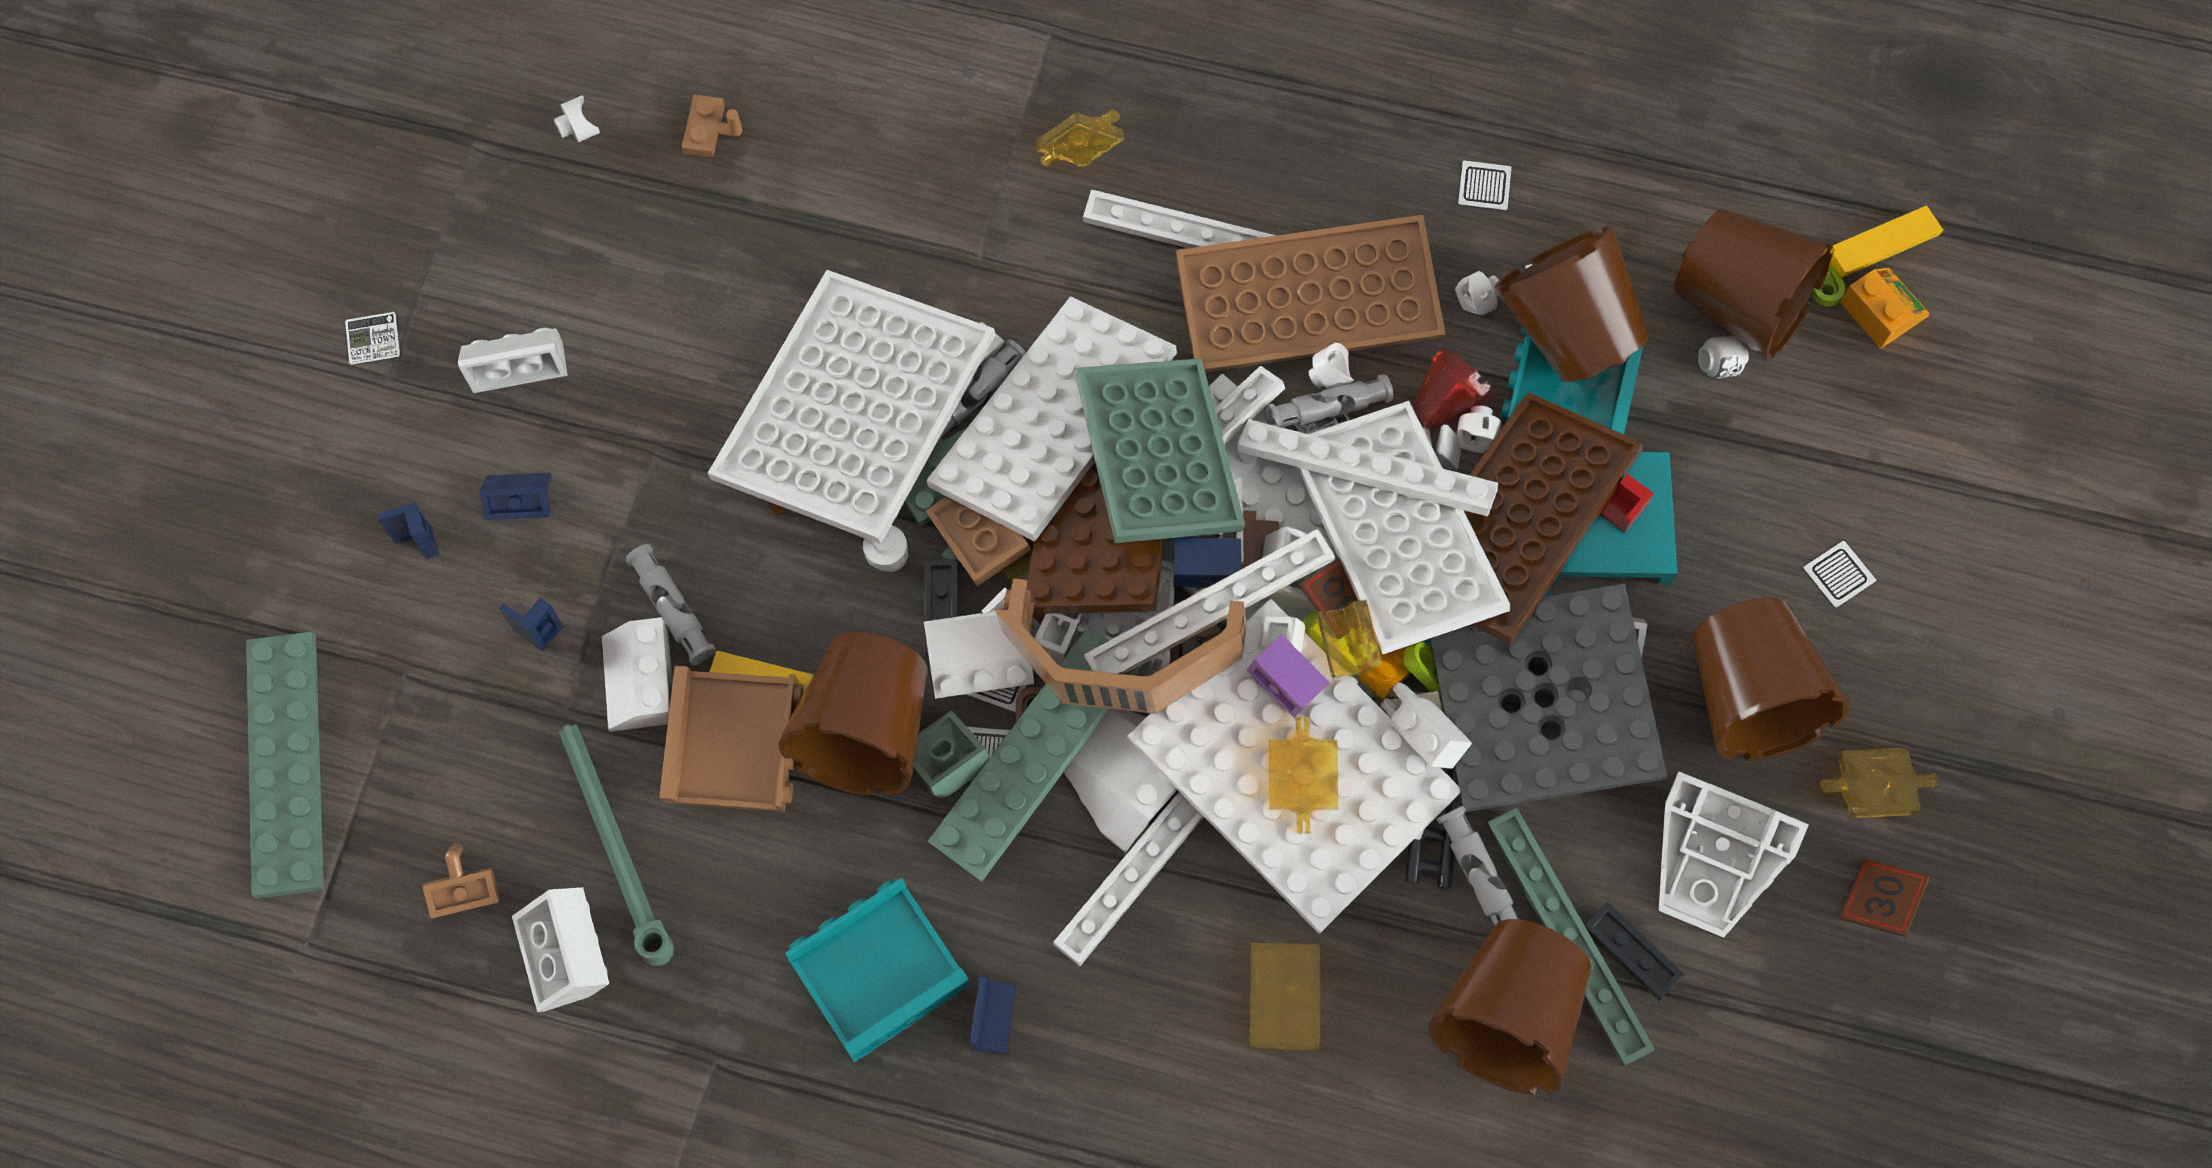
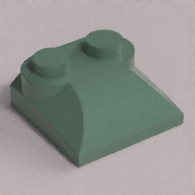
(948, 755)

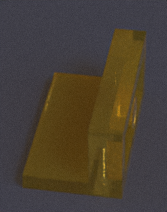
(1349, 640)

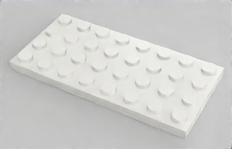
(1032, 434)
(1401, 552)

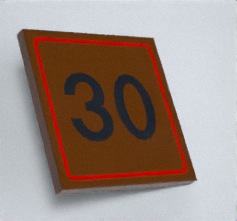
(1329, 588)
(1885, 897)

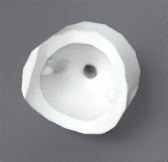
(574, 122)
(1482, 293)
(1331, 367)
(1480, 424)
(890, 554)

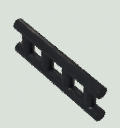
(1445, 867)

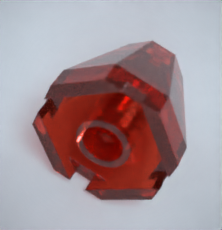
(1448, 391)

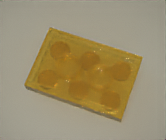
(1284, 996)

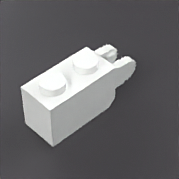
(1426, 728)

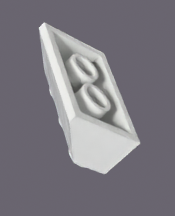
(513, 360)
(973, 656)
(637, 674)
(560, 948)

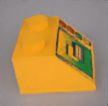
(1883, 306)

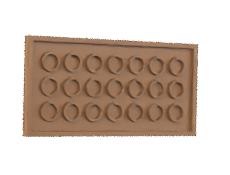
(1308, 291)

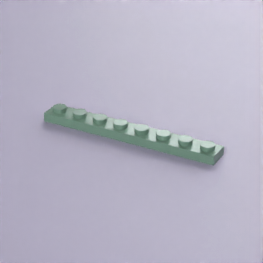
(1557, 913)

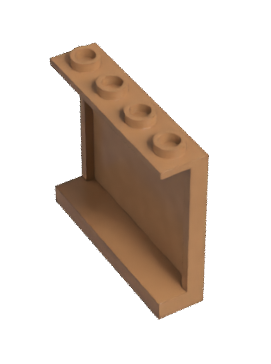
(727, 740)

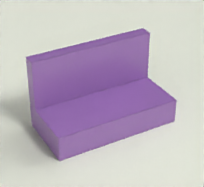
(1287, 676)

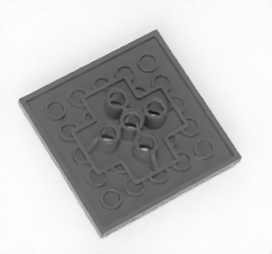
(1602, 743)

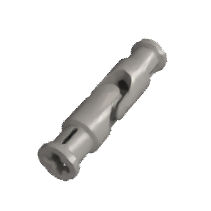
(986, 378)
(1318, 406)
(672, 607)
(1487, 885)

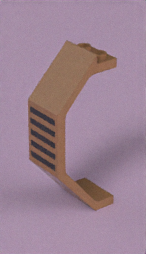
(1114, 690)

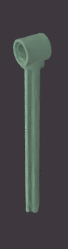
(646, 926)

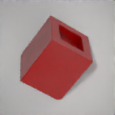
(1627, 503)

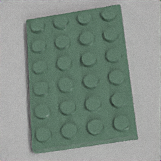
(1159, 450)

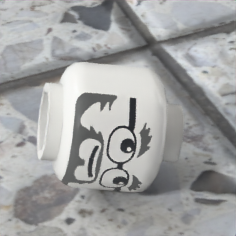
(1723, 357)

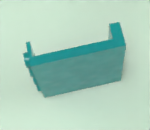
(1600, 398)
(1649, 543)
(876, 968)

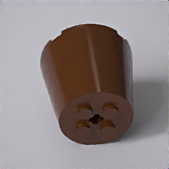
(1752, 278)
(1578, 305)
(1764, 681)
(859, 716)
(1515, 1008)

